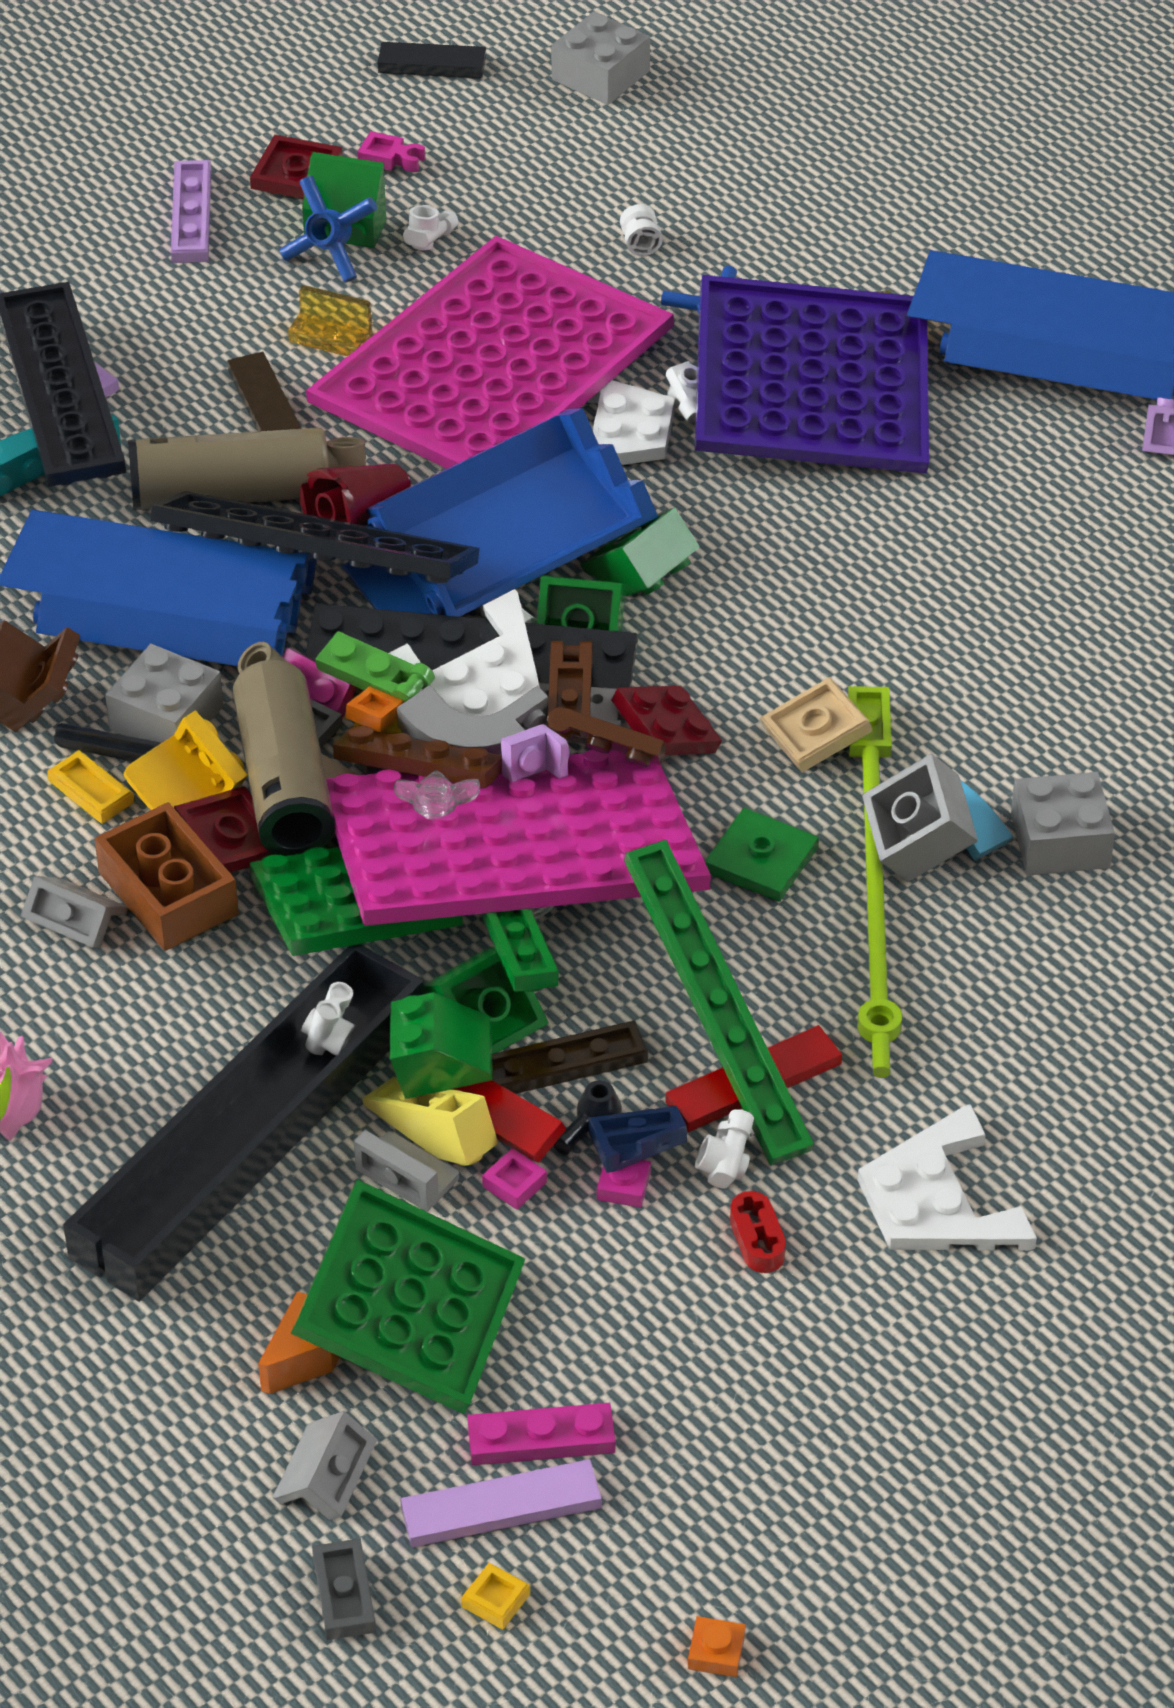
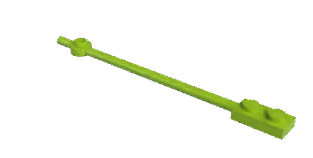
(878, 1018)

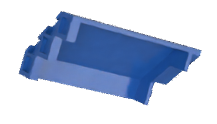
(1050, 324)
(520, 503)
(157, 587)

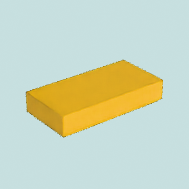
(90, 786)

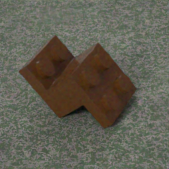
(32, 673)

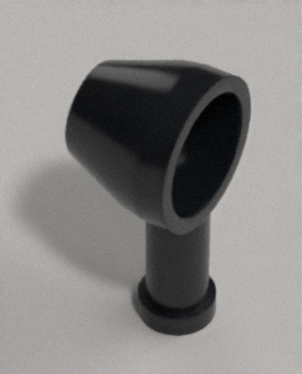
(596, 1100)

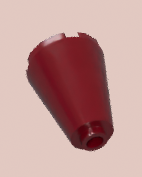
(350, 490)

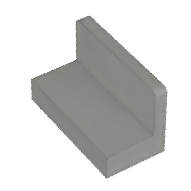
(70, 909)
(404, 1168)
(327, 1464)

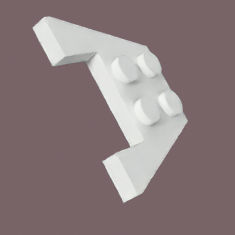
(633, 421)
(492, 673)
(922, 1201)

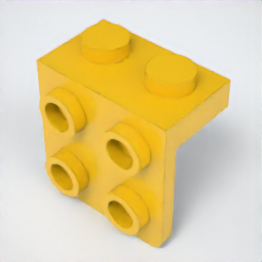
(186, 766)

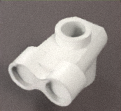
(428, 225)
(684, 389)
(325, 1024)
(724, 1154)

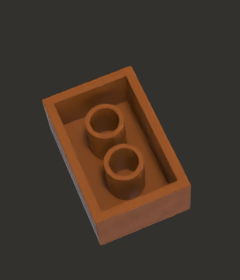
(166, 876)

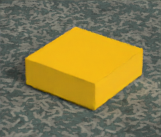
(495, 1596)

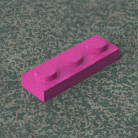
(541, 1434)

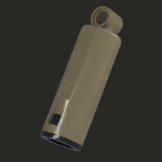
(235, 465)
(282, 753)

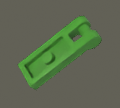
(368, 666)

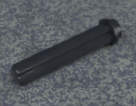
(102, 742)

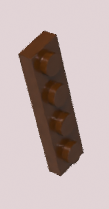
(417, 756)

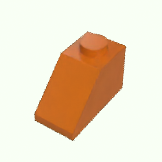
(291, 1359)

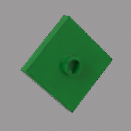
(761, 854)

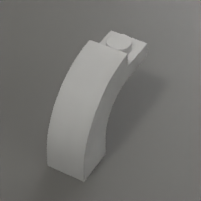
(431, 718)

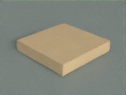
(816, 724)

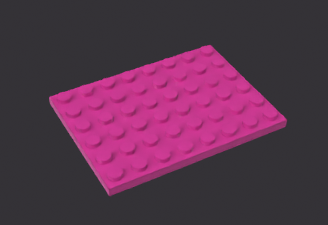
(489, 354)
(510, 846)

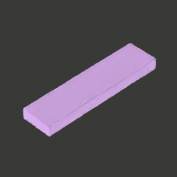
(191, 211)
(500, 1503)

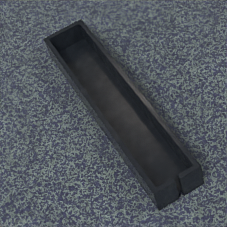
(234, 1130)

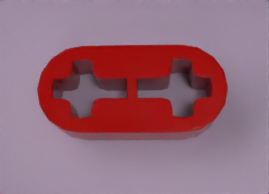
(749, 1234)

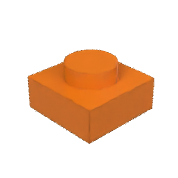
(373, 709)
(716, 1646)

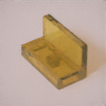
(331, 321)

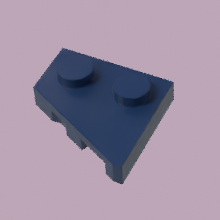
(636, 1135)

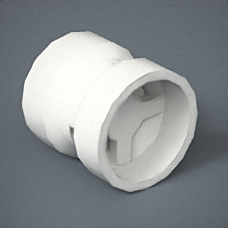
(641, 230)

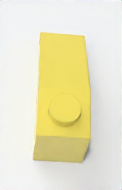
(444, 1123)

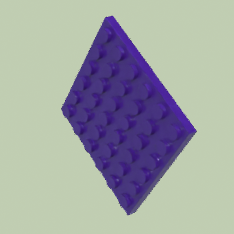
(811, 375)

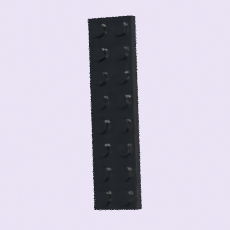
(60, 385)
(321, 536)
(444, 638)

